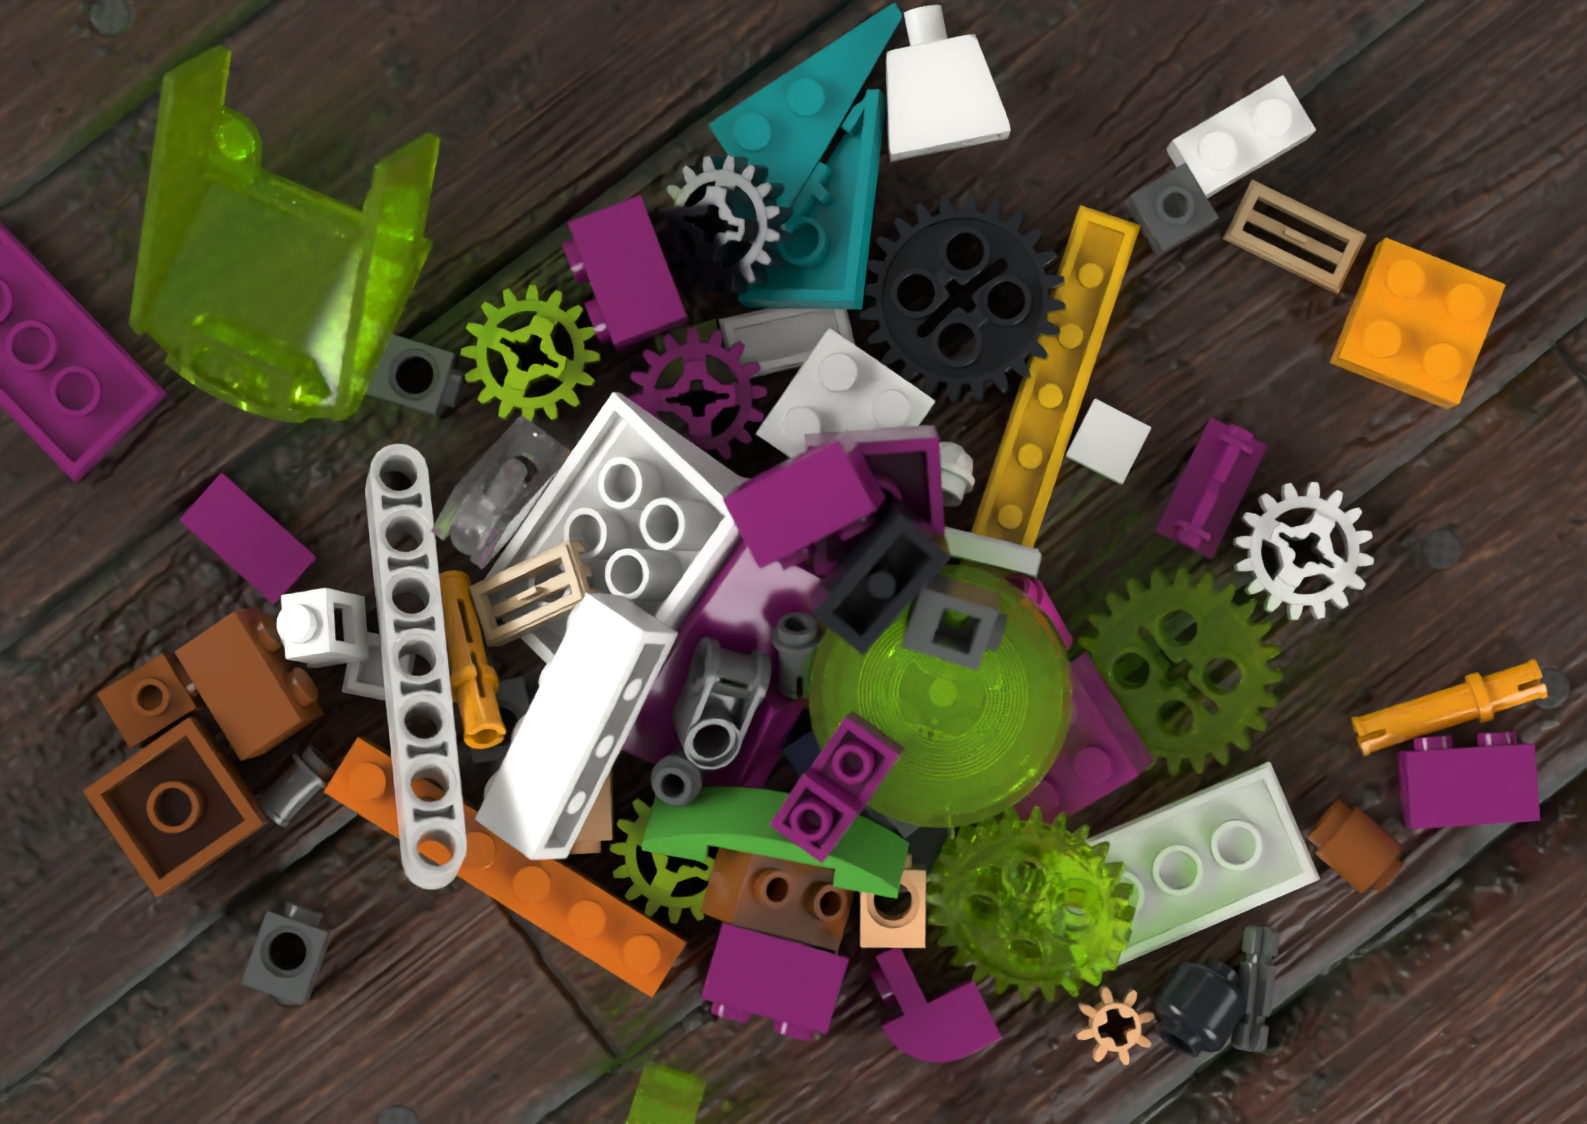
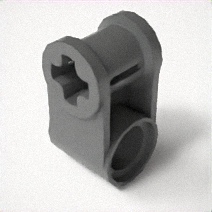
(723, 691)

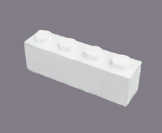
(575, 725)

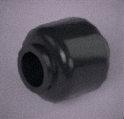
(1199, 1007)

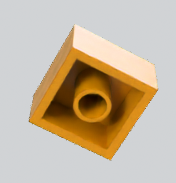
(1417, 323)

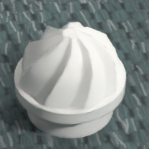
(955, 473)

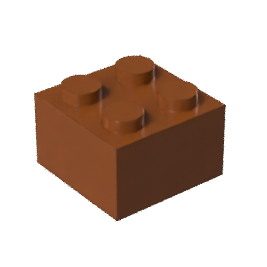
(176, 806)

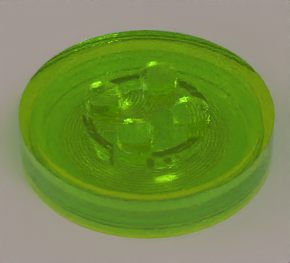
(967, 733)

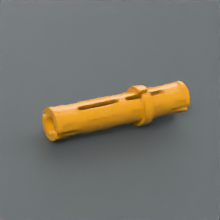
(471, 678)
(1449, 707)

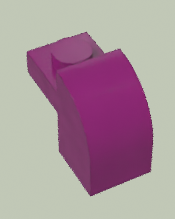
(935, 1027)

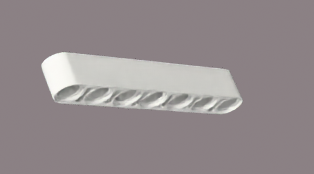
(408, 694)

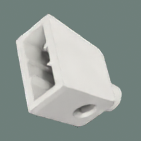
(939, 91)

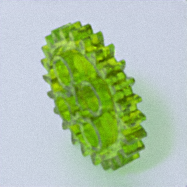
(1221, 632)
(1031, 904)

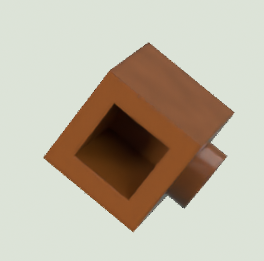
(151, 700)

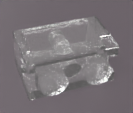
(493, 497)

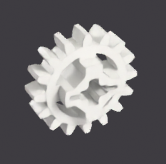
(1317, 526)

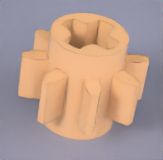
(1131, 1032)

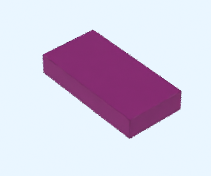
(248, 538)

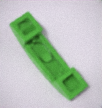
(739, 819)

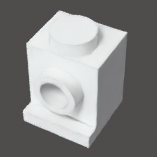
(308, 627)

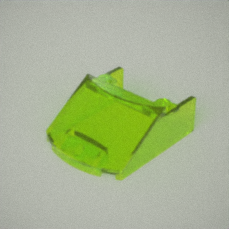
(263, 281)

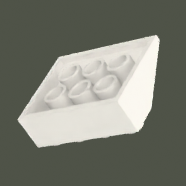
(644, 515)

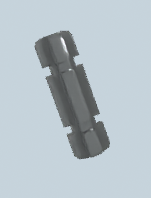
(1257, 986)

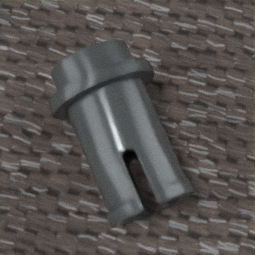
(797, 642)
(677, 779)
(296, 785)

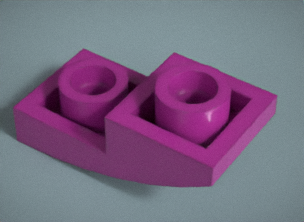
(837, 786)

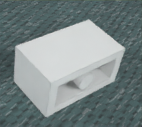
(1243, 137)

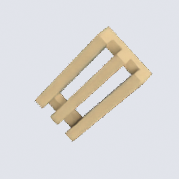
(1283, 259)
(573, 577)

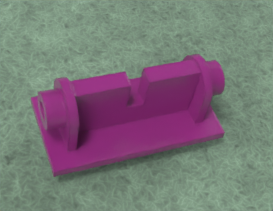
(1211, 487)

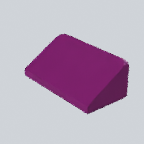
(762, 742)

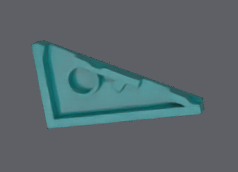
(801, 111)
(830, 223)

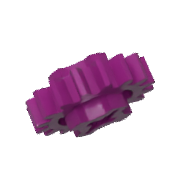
(694, 358)

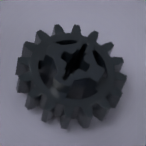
(743, 200)

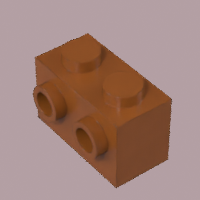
(249, 682)
(778, 897)

